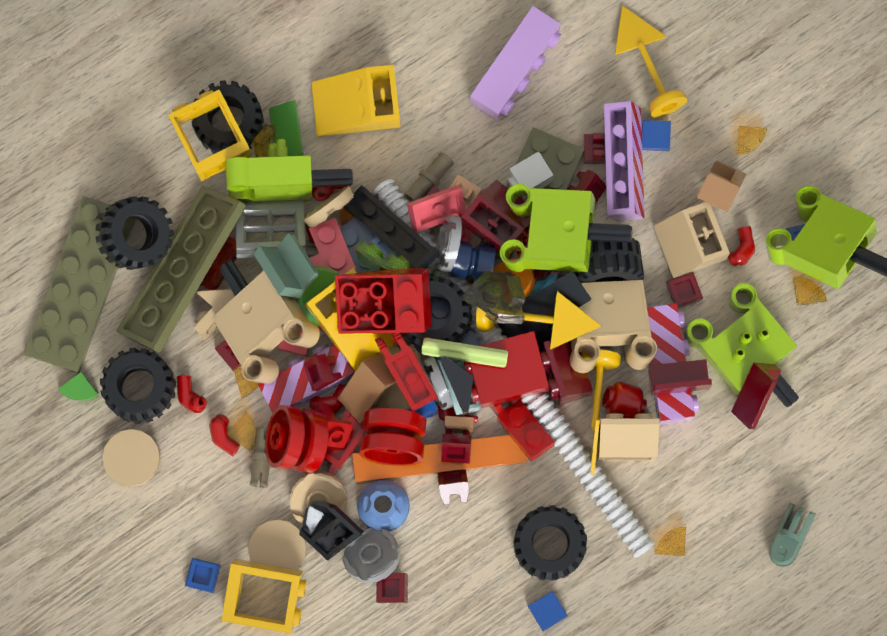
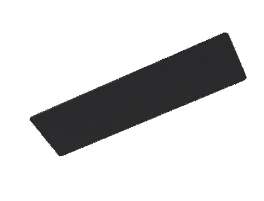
(544, 304)

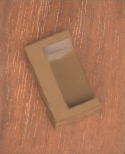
(721, 185)
(366, 386)

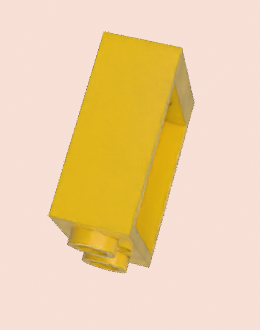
(205, 103)
(233, 593)

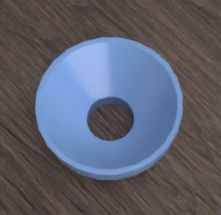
(391, 519)

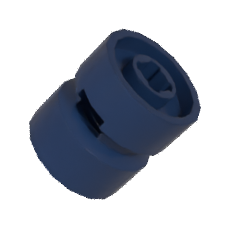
(473, 260)

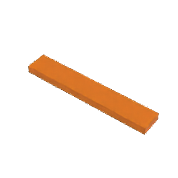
(484, 454)

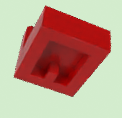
(338, 429)

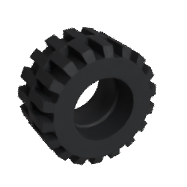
(236, 97)
(156, 233)
(613, 259)
(460, 313)
(123, 366)
(557, 518)

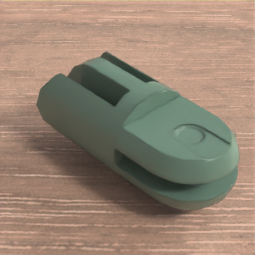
(787, 543)

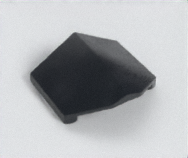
(460, 382)
(328, 528)

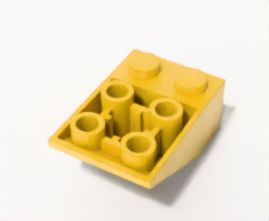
(356, 101)
(352, 346)

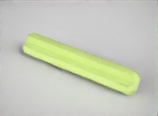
(464, 352)

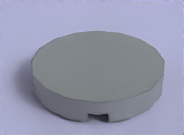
(448, 243)
(437, 382)
(372, 556)

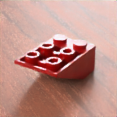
(384, 301)

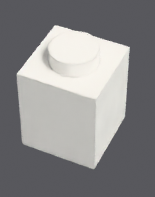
(531, 172)

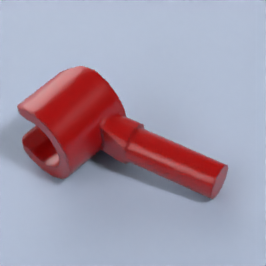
(450, 412)

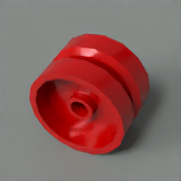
(393, 436)
(296, 438)

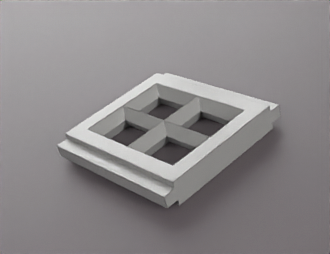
(269, 210)

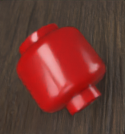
(624, 399)

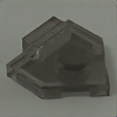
(499, 296)

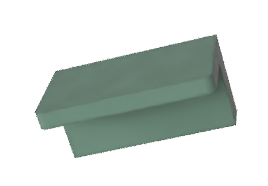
(287, 267)

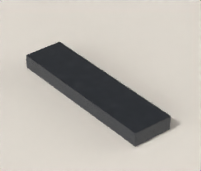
(390, 229)

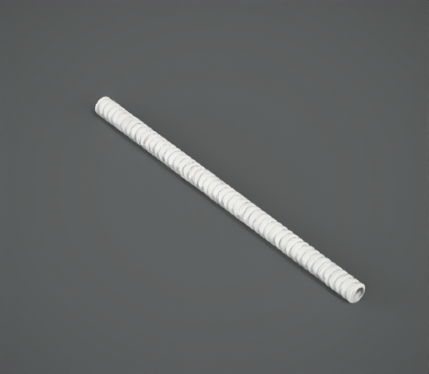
(542, 408)

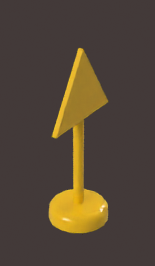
(637, 33)
(567, 322)
(606, 361)

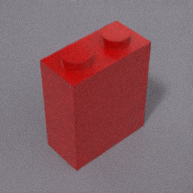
(520, 378)

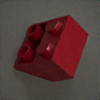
(493, 219)
(564, 382)

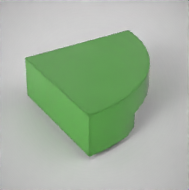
(78, 389)

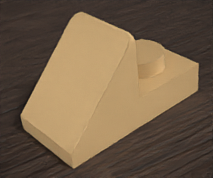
(216, 300)

